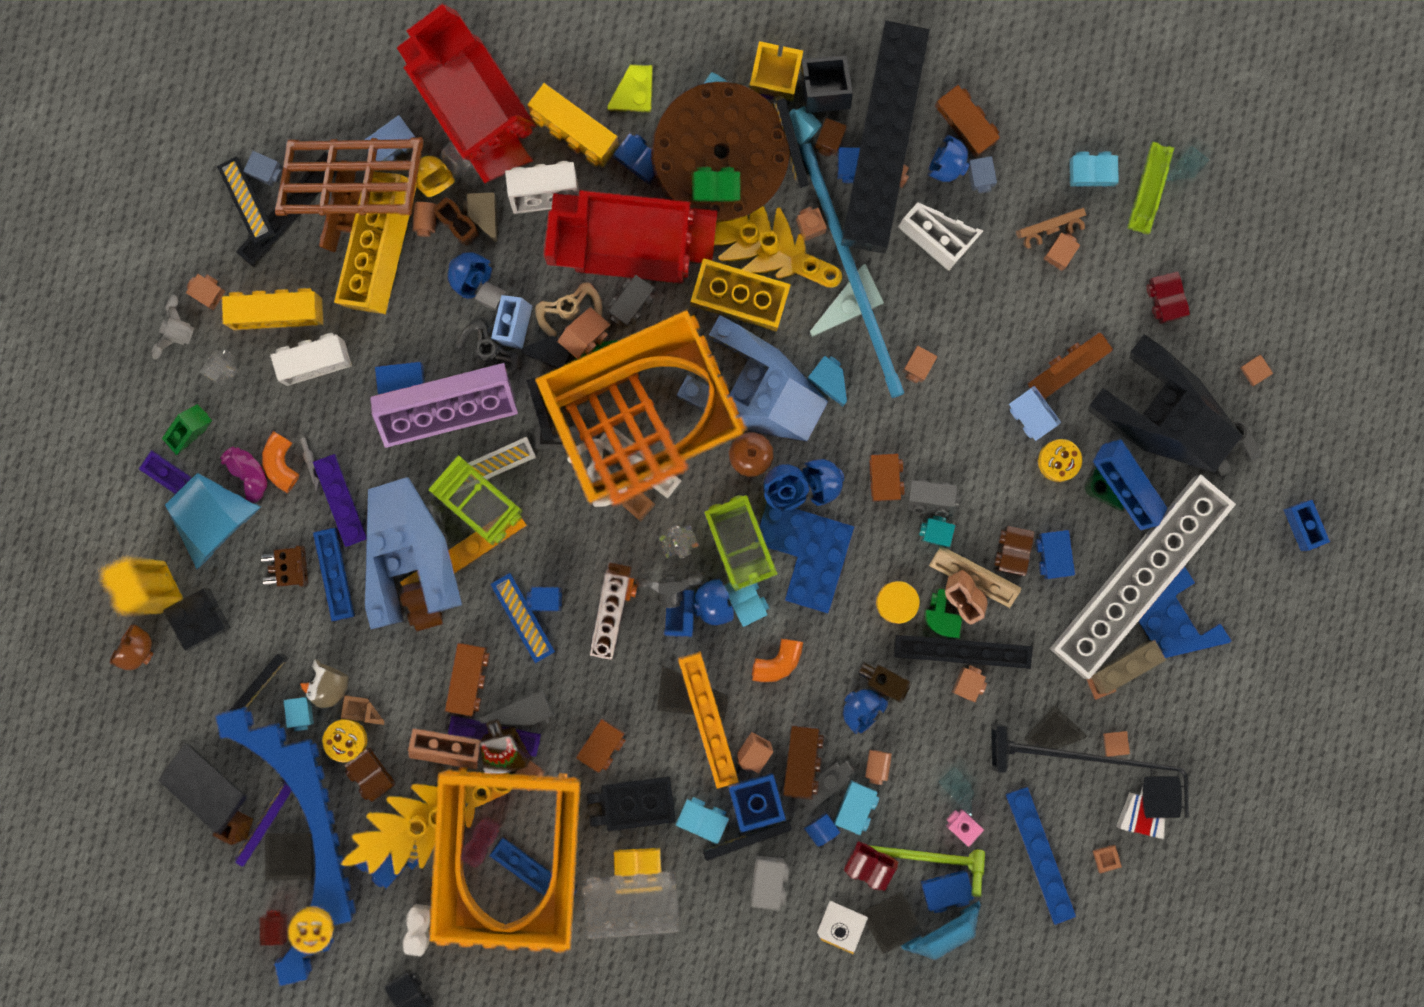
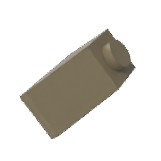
(483, 212)

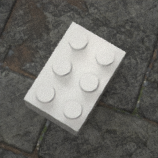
(534, 187)
(310, 359)

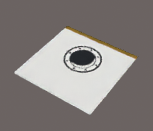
(841, 927)

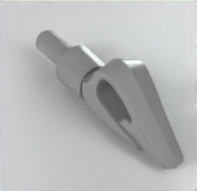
(309, 459)

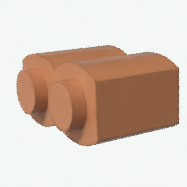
(964, 595)

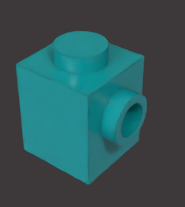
(937, 531)

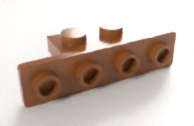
(339, 222)
(1065, 369)

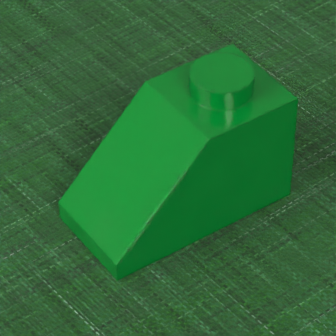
(186, 428)

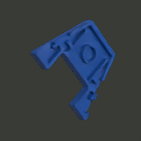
(1172, 628)

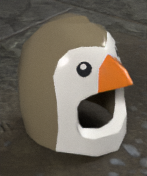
(327, 685)

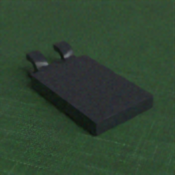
(634, 804)

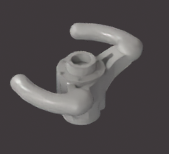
(173, 329)

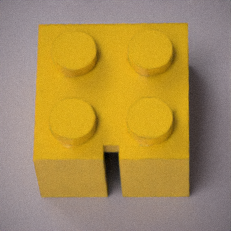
(776, 74)

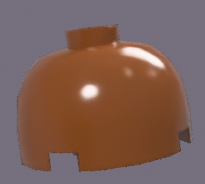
(751, 454)
(133, 649)

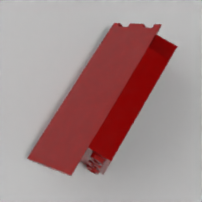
(467, 93)
(628, 236)

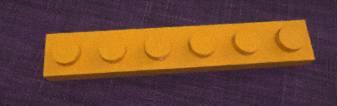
(469, 551)
(708, 720)

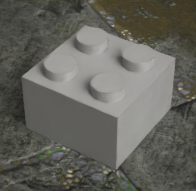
(768, 882)

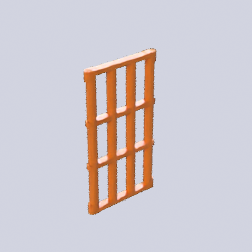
(621, 455)

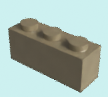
(1127, 667)

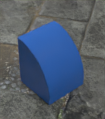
(822, 830)

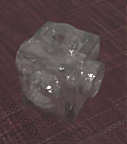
(454, 161)
(682, 540)

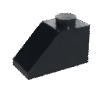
(548, 352)

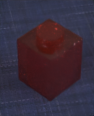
(273, 928)

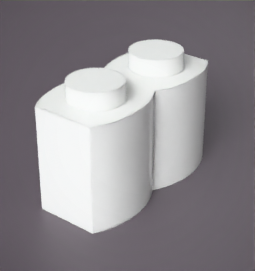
(418, 935)

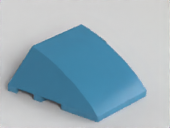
(207, 516)
(948, 936)

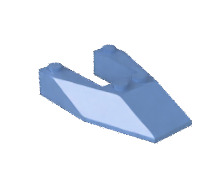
(770, 390)
(400, 541)

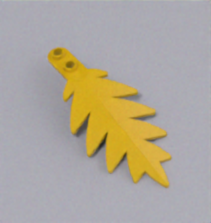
(773, 249)
(417, 823)

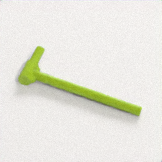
(974, 862)

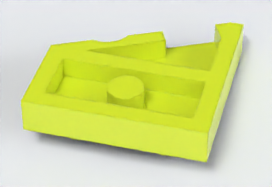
(634, 90)

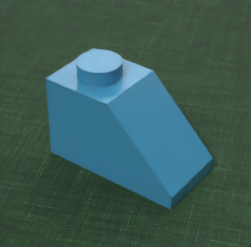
(830, 379)

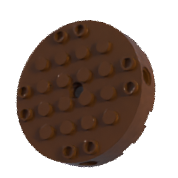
(726, 118)

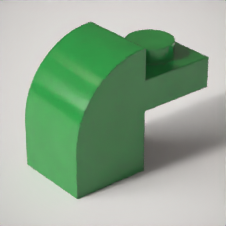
(939, 621)

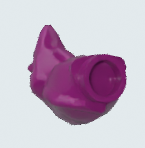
(245, 466)

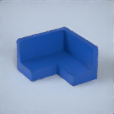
(680, 619)

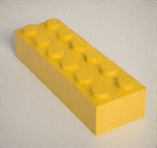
(373, 252)
(141, 586)

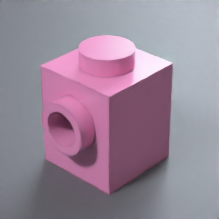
(964, 827)

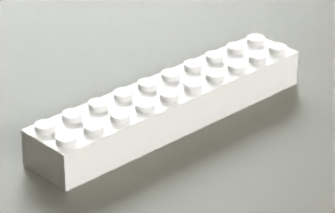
(1142, 577)

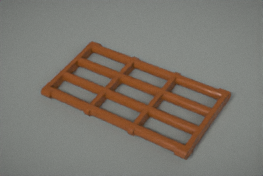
(365, 187)

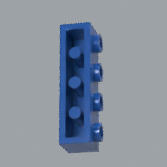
(1130, 484)

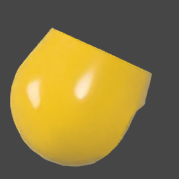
(432, 172)

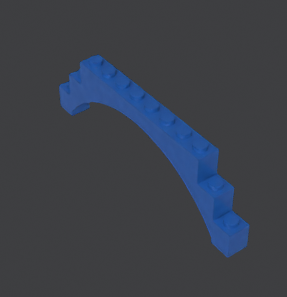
(300, 770)

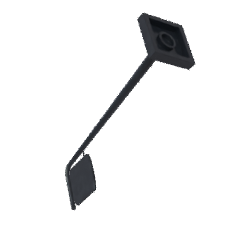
(1160, 793)

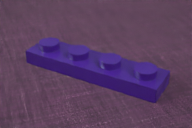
(340, 500)

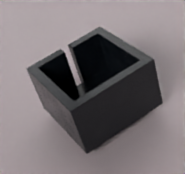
(826, 84)
(195, 621)

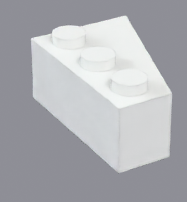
(939, 235)

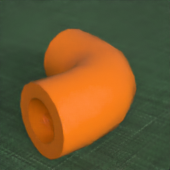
(274, 462)
(781, 665)

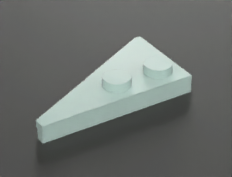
(846, 306)

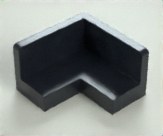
(544, 417)

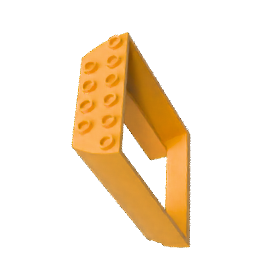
(661, 345)
(455, 912)

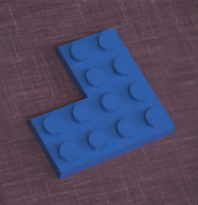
(819, 550)

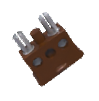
(295, 563)

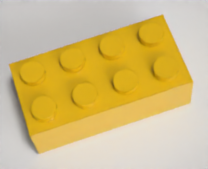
(573, 125)
(740, 294)
(272, 310)

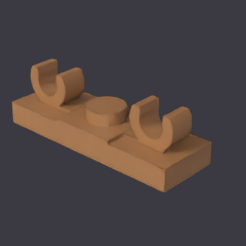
(1051, 226)

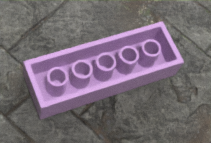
(443, 405)

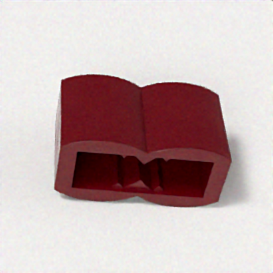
(1168, 297)
(870, 866)

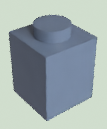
(263, 169)
(982, 174)

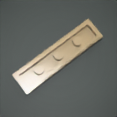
(986, 581)

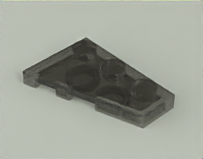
(675, 697)

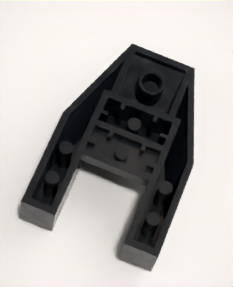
(1180, 421)

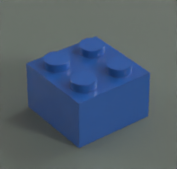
(756, 802)

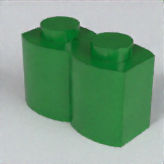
(716, 186)

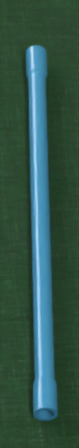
(891, 378)

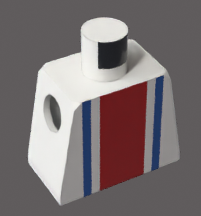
(1134, 820)

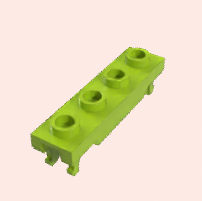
(1150, 188)

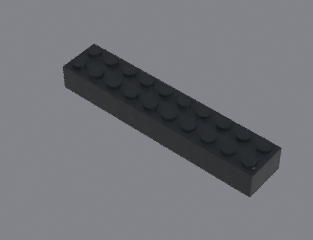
(885, 137)

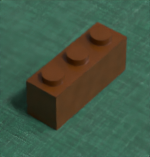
(803, 763)

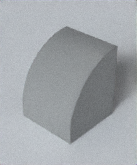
(490, 296)

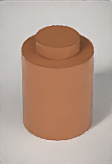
(424, 219)
(878, 766)

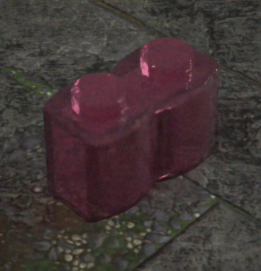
(483, 836)

